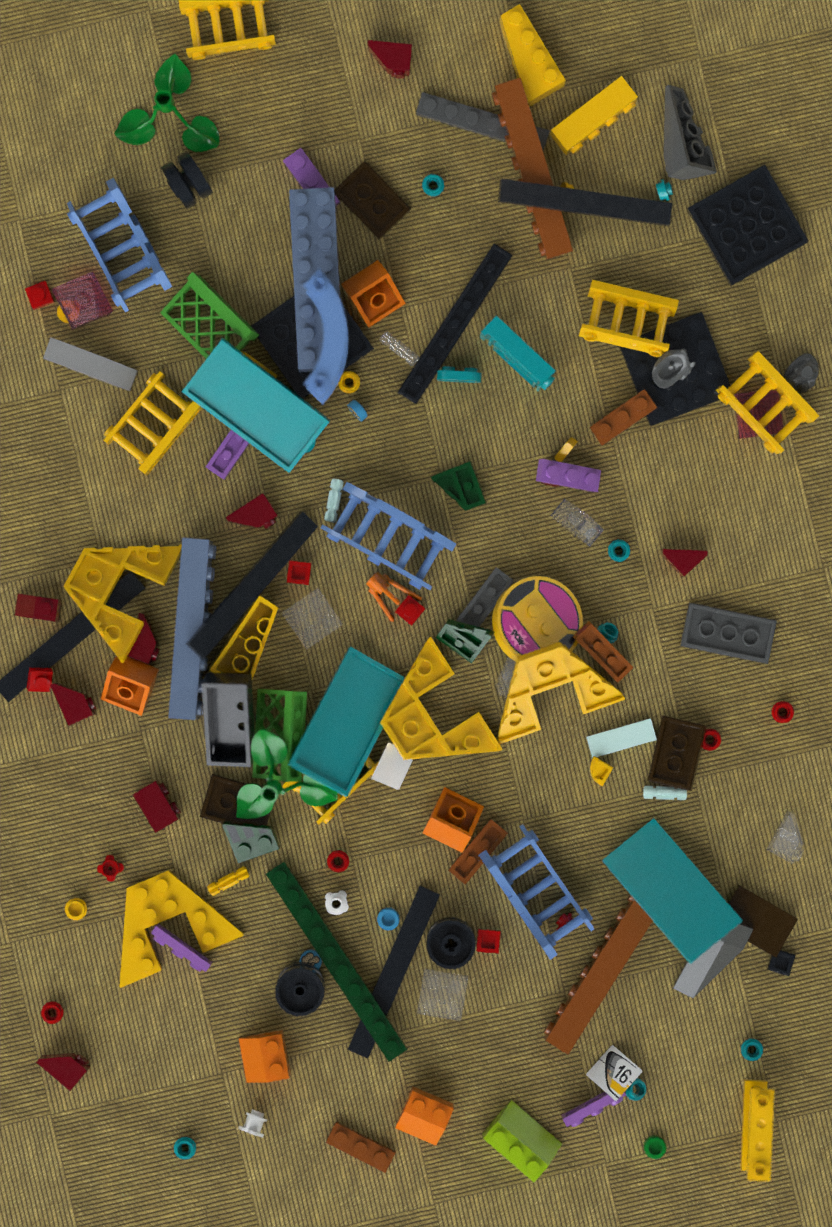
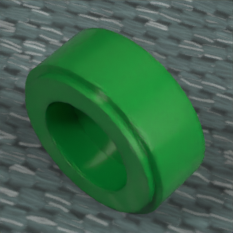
(654, 1147)

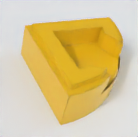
(564, 451)
(600, 770)

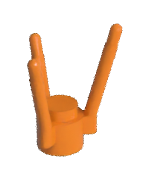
(379, 584)

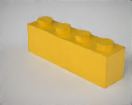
(593, 116)

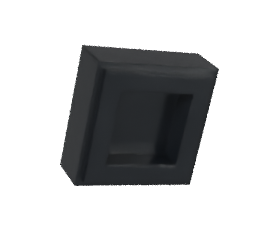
(782, 963)

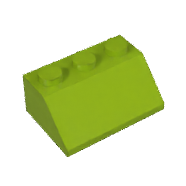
(522, 1140)

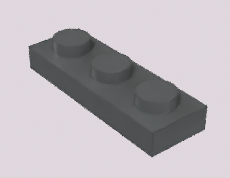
(485, 598)

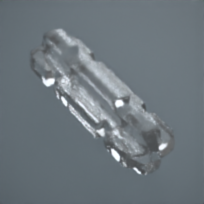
(399, 348)

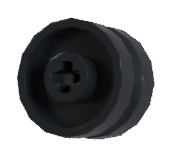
(186, 180)
(451, 956)
(312, 992)

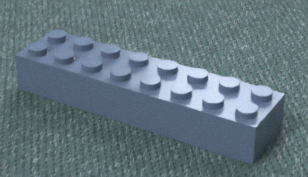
(312, 249)
(190, 615)

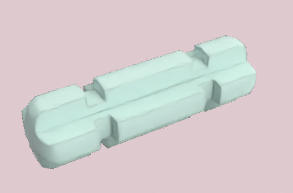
(333, 500)
(664, 792)

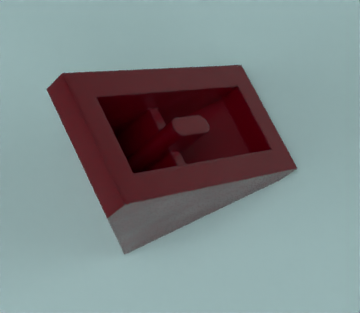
(683, 560)

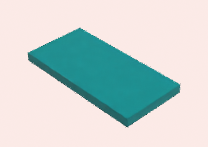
(255, 405)
(346, 722)
(672, 891)

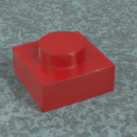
(39, 295)
(299, 572)
(410, 610)
(39, 679)
(488, 941)

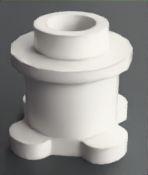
(341, 896)
(253, 1123)

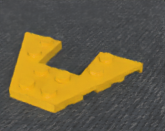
(96, 577)
(543, 671)
(412, 727)
(155, 902)

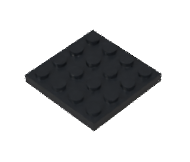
(747, 225)
(279, 339)
(697, 388)

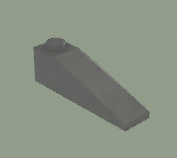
(683, 147)
(712, 962)

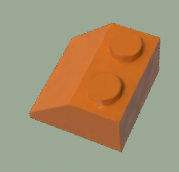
(373, 293)
(129, 684)
(453, 820)
(265, 1057)
(424, 1116)

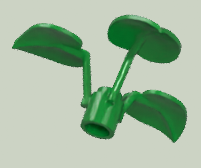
(171, 78)
(257, 801)

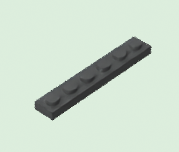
(467, 118)

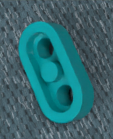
(449, 374)

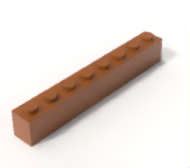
(531, 164)
(598, 977)

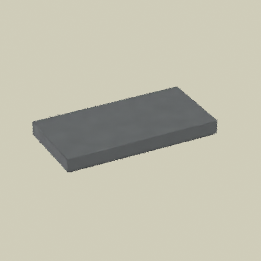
(728, 633)

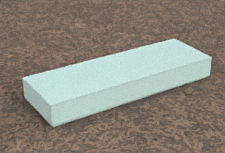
(621, 738)

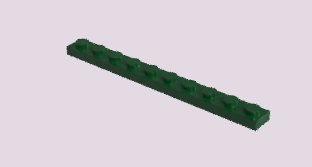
(336, 961)

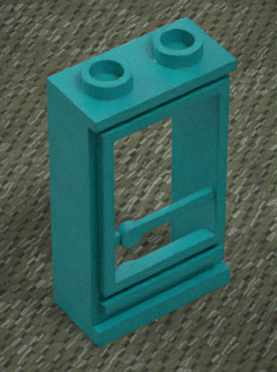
(518, 354)

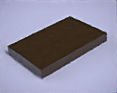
(371, 200)
(677, 753)
(221, 802)
(769, 923)

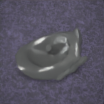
(671, 367)
(802, 373)

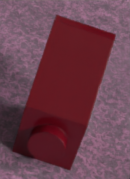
(393, 57)
(255, 514)
(38, 607)
(146, 644)
(73, 703)
(65, 1067)

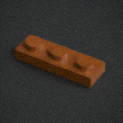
(623, 417)
(603, 651)
(469, 860)
(360, 1147)

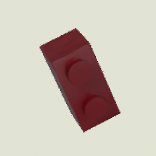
(157, 805)

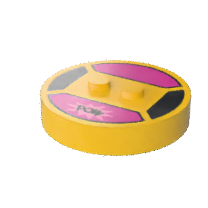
(536, 615)

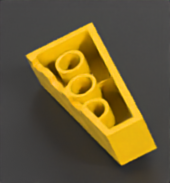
(530, 56)
(247, 641)

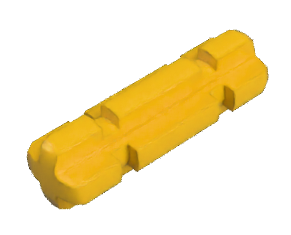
(228, 881)

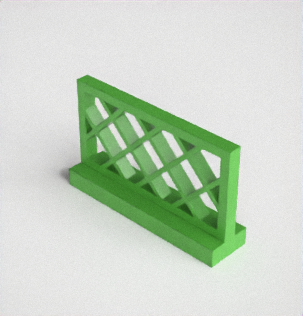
(218, 305)
(293, 728)

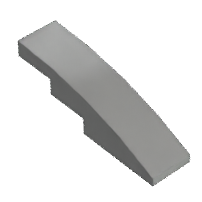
(90, 364)

